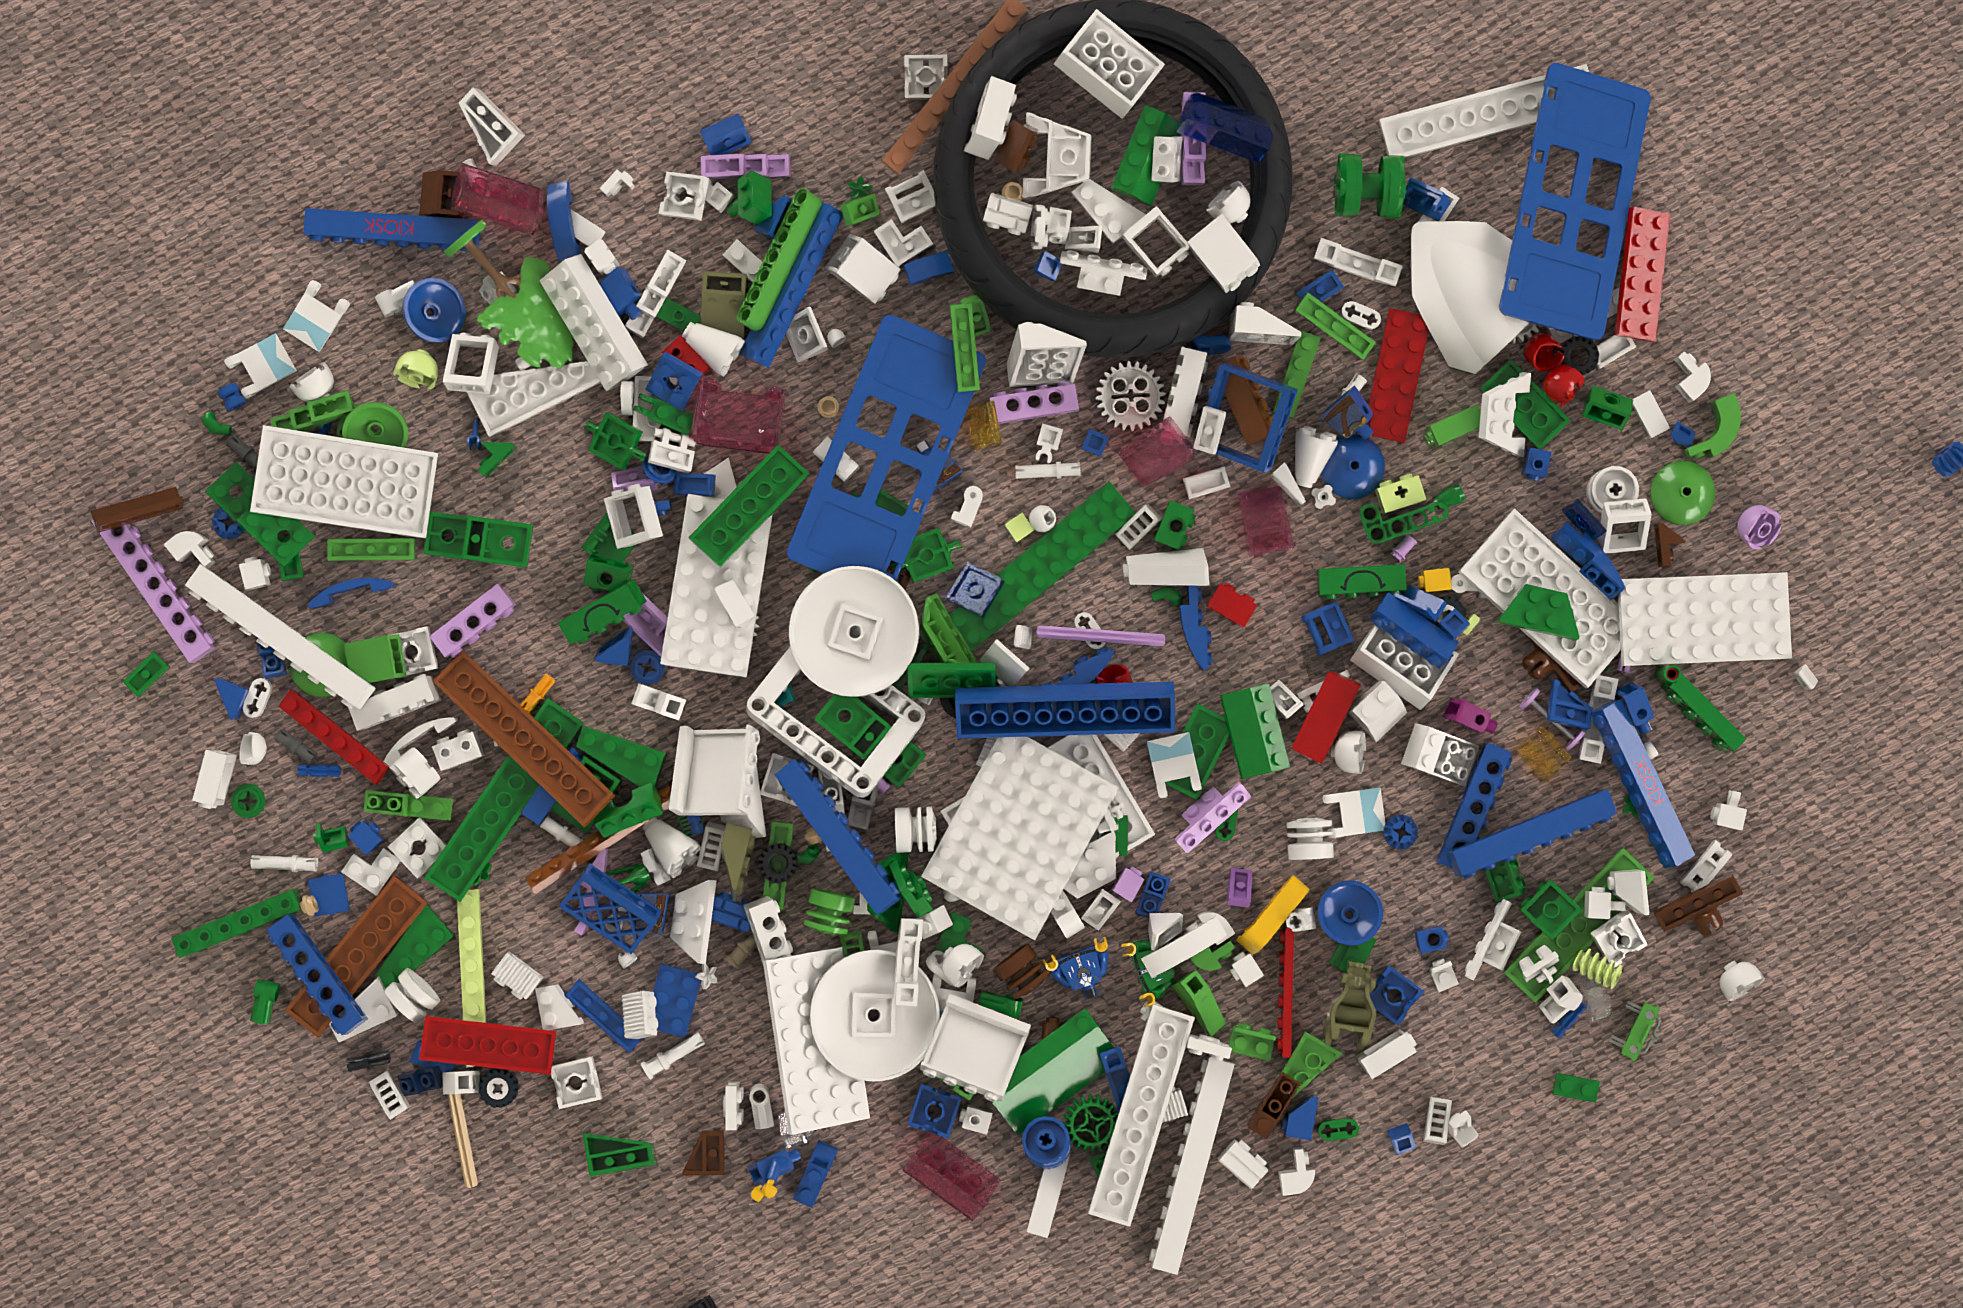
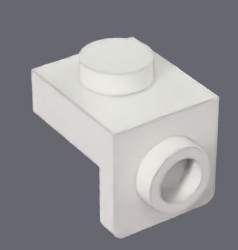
(1461, 1129)

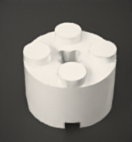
(414, 772)

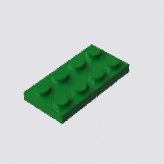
(1534, 413)
(942, 679)
(1208, 737)

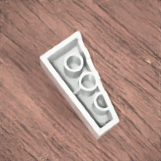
(1185, 388)

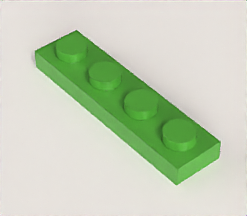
(1334, 326)
(964, 347)
(1300, 366)
(371, 549)
(782, 834)

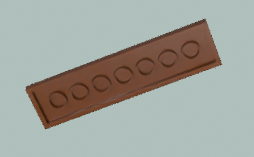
(362, 949)

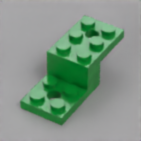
(259, 526)
(478, 539)
(864, 734)

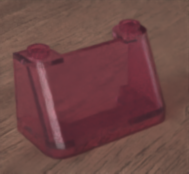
(738, 419)

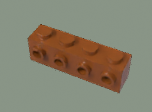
(1247, 403)

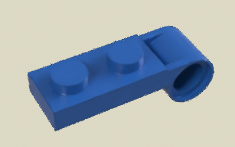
(815, 1173)

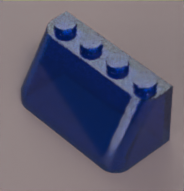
(1225, 127)

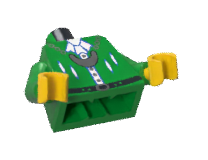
(1156, 985)

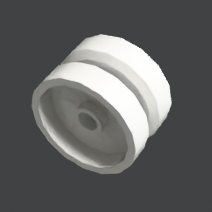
(1613, 477)
(412, 995)

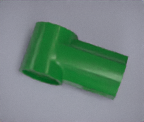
(265, 995)
(1003, 1004)

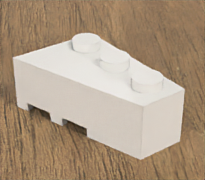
(991, 118)
(491, 126)

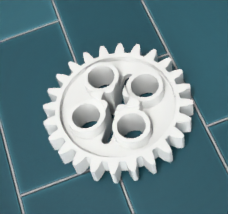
(1129, 376)

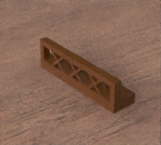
(137, 509)

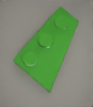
(1309, 1059)

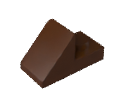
(1664, 537)

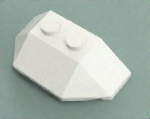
(755, 817)

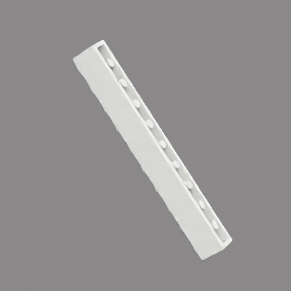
(280, 637)
(1192, 1165)

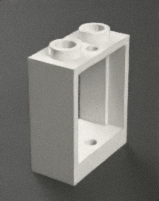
(1144, 223)
(471, 383)
(1614, 513)
(619, 520)
(214, 778)
(1387, 1053)

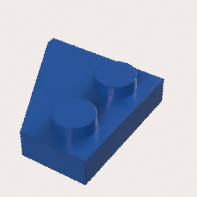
(1567, 708)

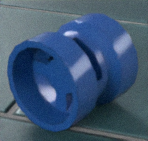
(231, 397)

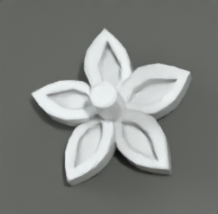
(707, 976)

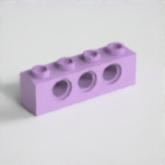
(1067, 405)
(443, 636)

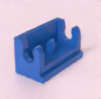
(1426, 199)

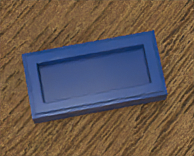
(694, 484)

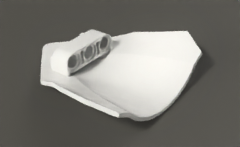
(1458, 289)

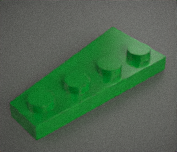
(417, 945)

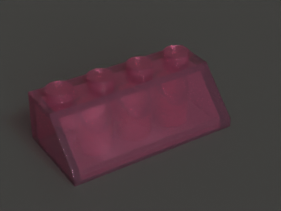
(497, 199)
(952, 1175)

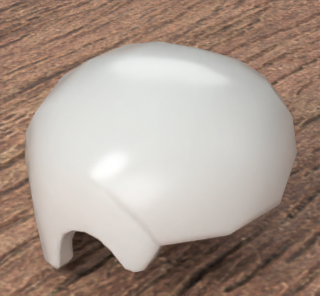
(252, 748)

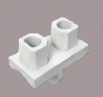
(1108, 822)
(1547, 959)

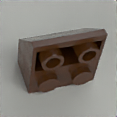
(1018, 141)
(437, 194)

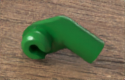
(213, 426)
(1167, 593)
(808, 855)

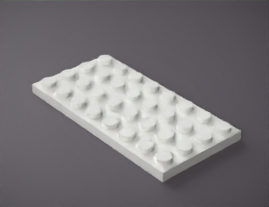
(343, 482)
(1522, 555)
(1704, 619)
(698, 626)
(811, 1087)

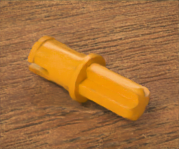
(537, 694)

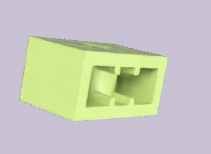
(1413, 493)

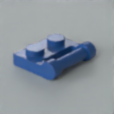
(1334, 625)

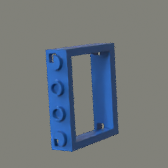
(1278, 423)

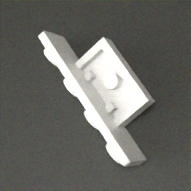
(1102, 274)
(1496, 944)

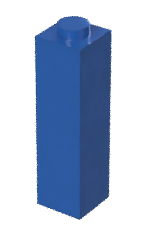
(542, 802)

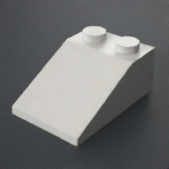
(1007, 666)

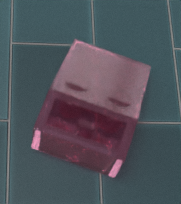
(1265, 521)

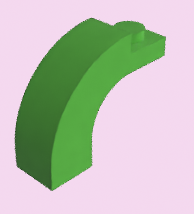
(1727, 426)

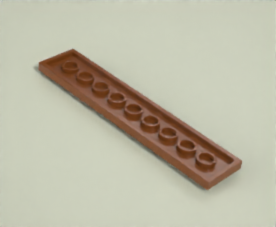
(524, 738)

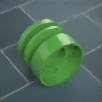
(829, 911)

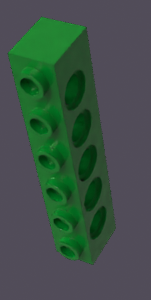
(237, 923)

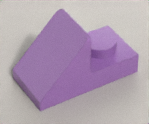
(1239, 888)

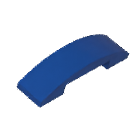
(561, 220)
(325, 597)
(1116, 1073)

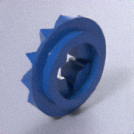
(666, 476)
(221, 529)
(643, 658)
(1392, 837)

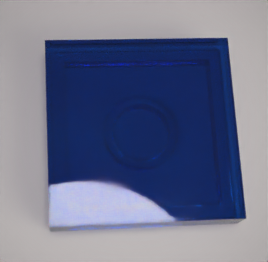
(1583, 519)
(975, 590)

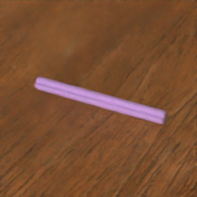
(1100, 635)

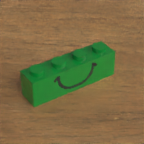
(1361, 580)
(602, 612)

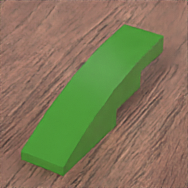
(316, 413)

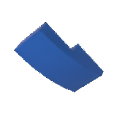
(928, 267)
(271, 664)
(1152, 894)

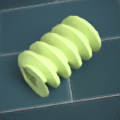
(1597, 969)

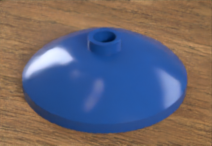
(444, 303)
(1358, 482)
(1358, 900)

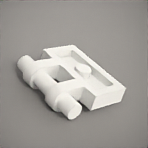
(669, 455)

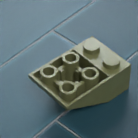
(722, 299)
(735, 847)

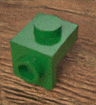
(331, 839)

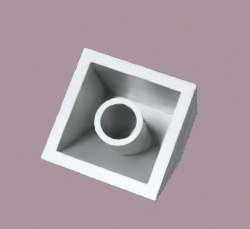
(1223, 254)
(863, 268)
(1378, 710)

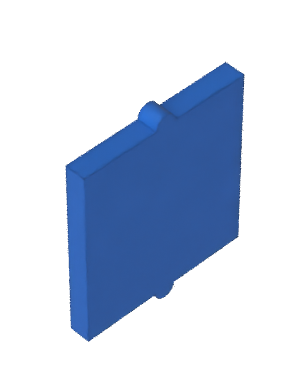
(329, 893)

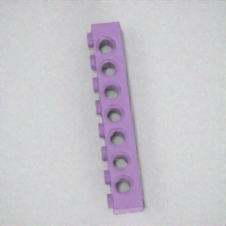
(155, 597)

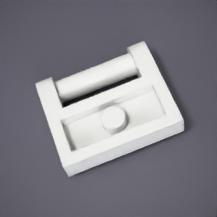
(914, 203)

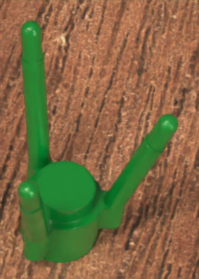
(638, 875)

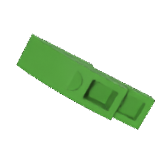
(408, 805)

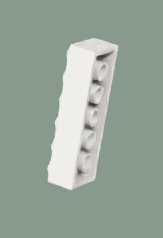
(593, 322)

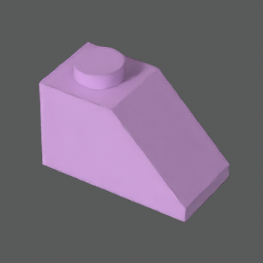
(1128, 883)

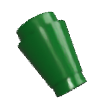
(1450, 496)

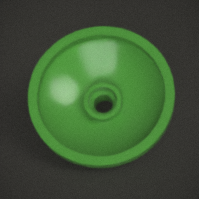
(391, 423)
(1668, 494)
(331, 645)

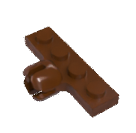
(1544, 664)
(1700, 906)

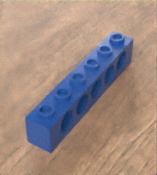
(1455, 834)
(328, 978)

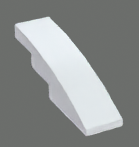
(656, 292)
(1046, 1200)

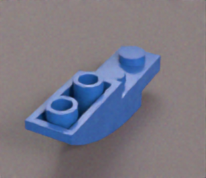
(1594, 561)
(1196, 636)
(1087, 669)

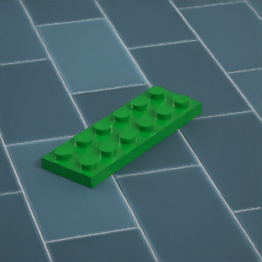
(749, 506)

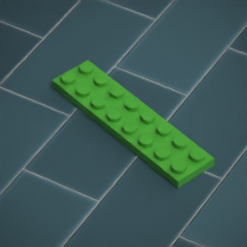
(1576, 934)

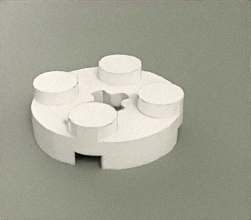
(1038, 223)

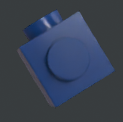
(1536, 464)
(366, 836)

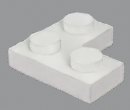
(902, 248)
(372, 876)

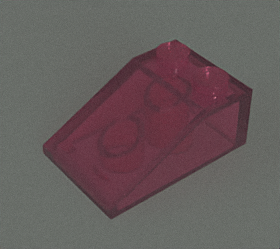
(1158, 452)

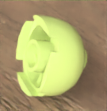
(416, 368)

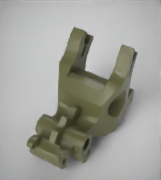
(1354, 1008)

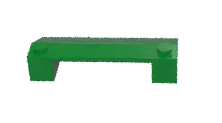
(1054, 1070)

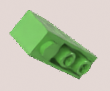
(1200, 1001)

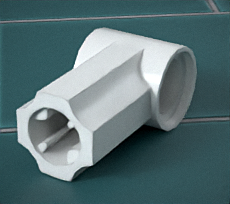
(392, 300)
(1301, 919)
(761, 1108)

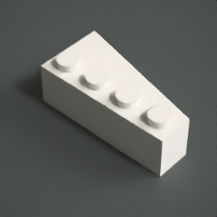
(396, 702)

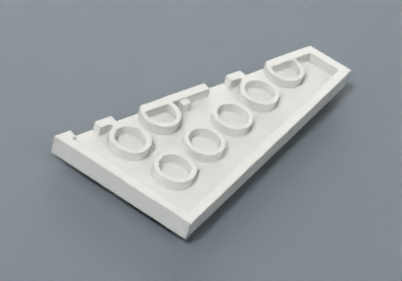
(529, 392)

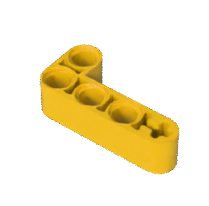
(1273, 915)

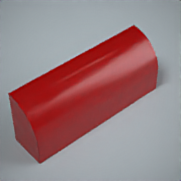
(1325, 716)

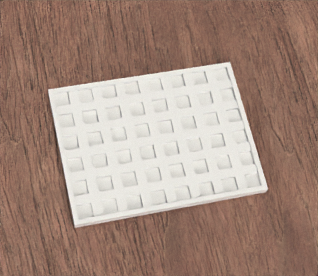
(1020, 833)

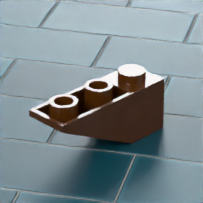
(1273, 1105)

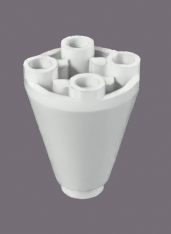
(713, 346)
(1312, 454)
(671, 846)

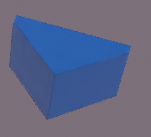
(616, 650)
(232, 696)

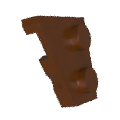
(707, 1155)

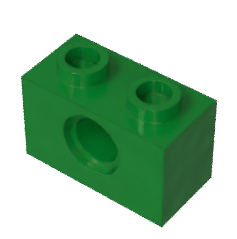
(1607, 408)
(1165, 535)
(595, 570)

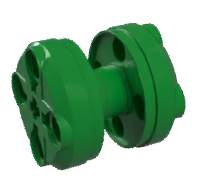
(1386, 186)

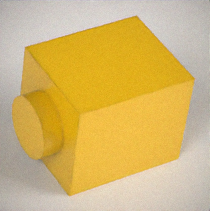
(1435, 580)

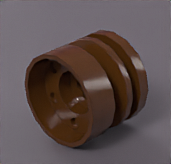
(1021, 971)

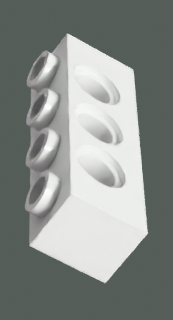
(756, 913)

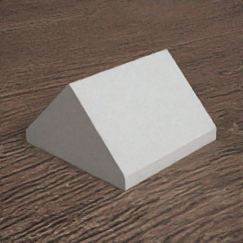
(805, 336)

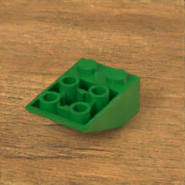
(605, 776)

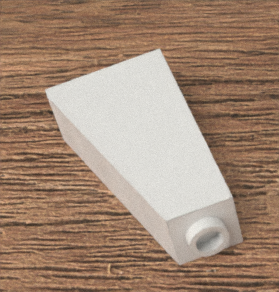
(1168, 568)

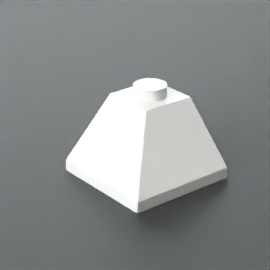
(1630, 888)

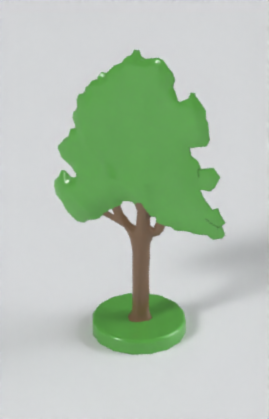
(522, 315)

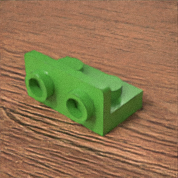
(1252, 1042)

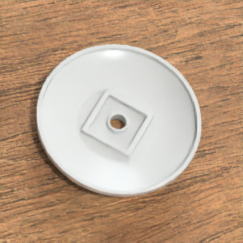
(823, 624)
(864, 1047)

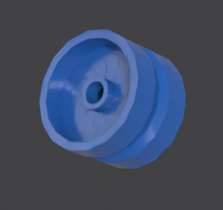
(1043, 1130)

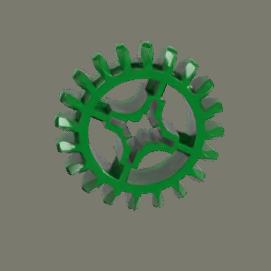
(1082, 1126)

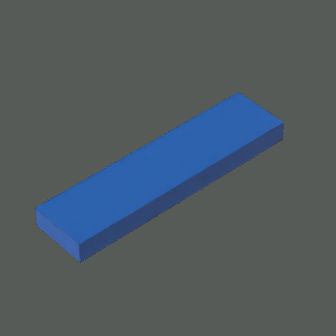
(600, 1014)

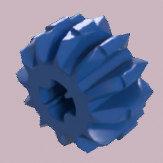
(1949, 459)

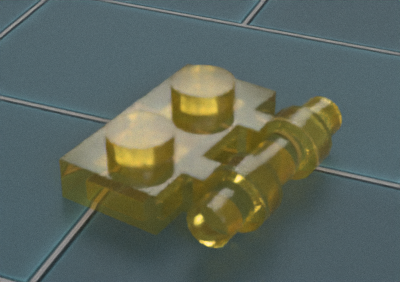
(987, 419)
(1538, 758)

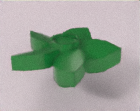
(859, 188)
(1630, 808)
(483, 875)

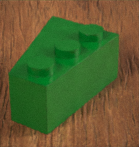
(616, 1155)

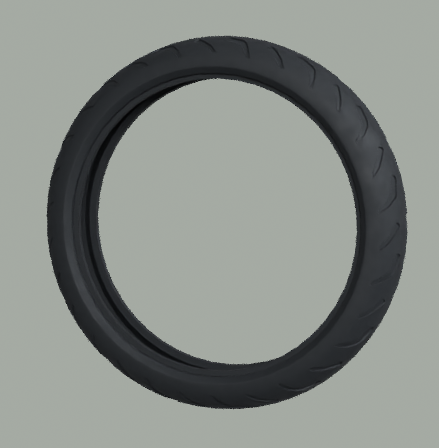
(1041, 40)

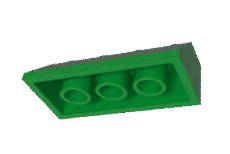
(1135, 170)
(1255, 731)

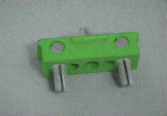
(1639, 1031)

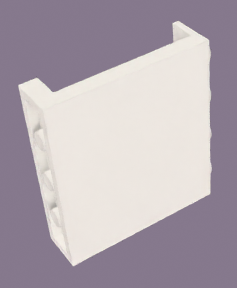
(714, 771)
(975, 1048)

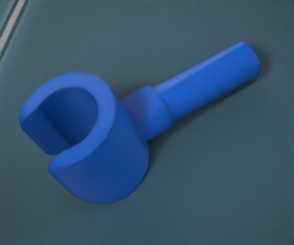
(474, 439)

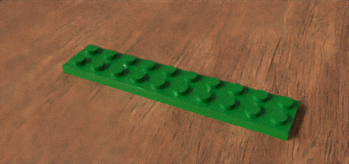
(1047, 562)
(495, 812)

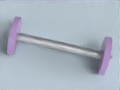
(1574, 739)

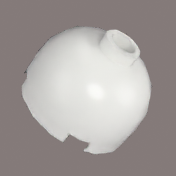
(1231, 203)
(314, 384)
(1349, 751)
(960, 963)
(1739, 979)

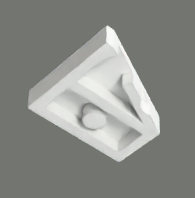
(555, 1008)

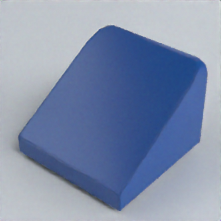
(1401, 1139)

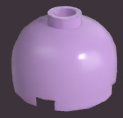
(1759, 526)

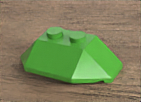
(942, 633)

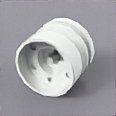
(914, 829)
(1310, 839)

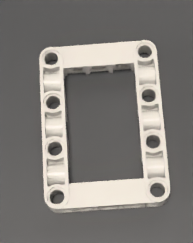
(814, 747)

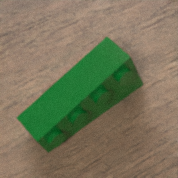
(628, 758)

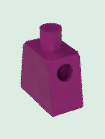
(1469, 716)

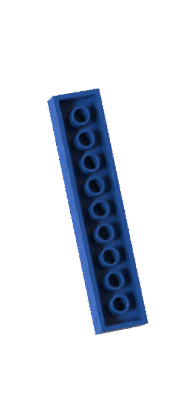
(1065, 710)

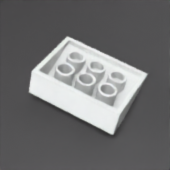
(1109, 64)
(1259, 326)
(1043, 356)
(1400, 667)

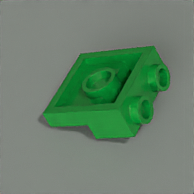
(912, 889)
(1550, 909)

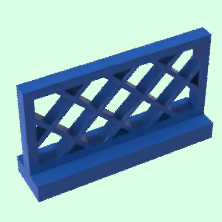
(616, 893)

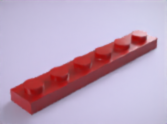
(334, 736)
(1285, 981)

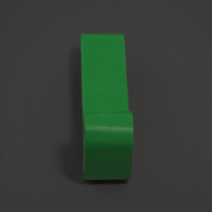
(1406, 518)

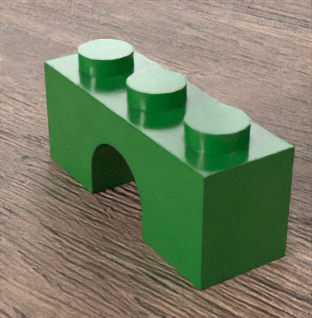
(643, 806)

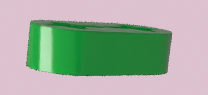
(1231, 826)
(1339, 1134)

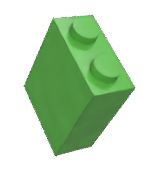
(1452, 427)
(376, 658)

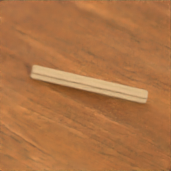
(462, 1140)

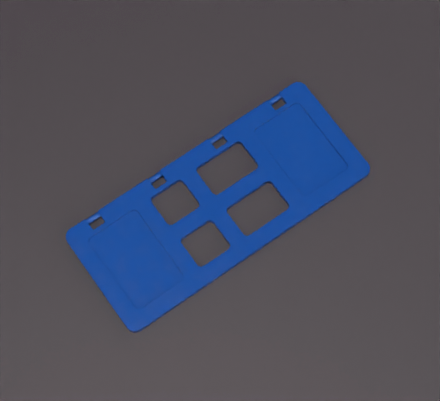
(1556, 282)
(919, 378)

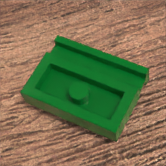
(1354, 953)

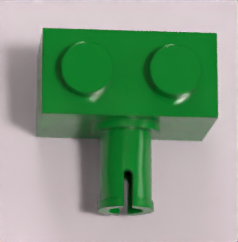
(753, 199)

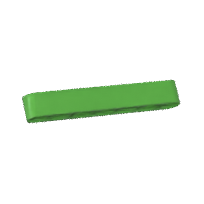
(779, 260)

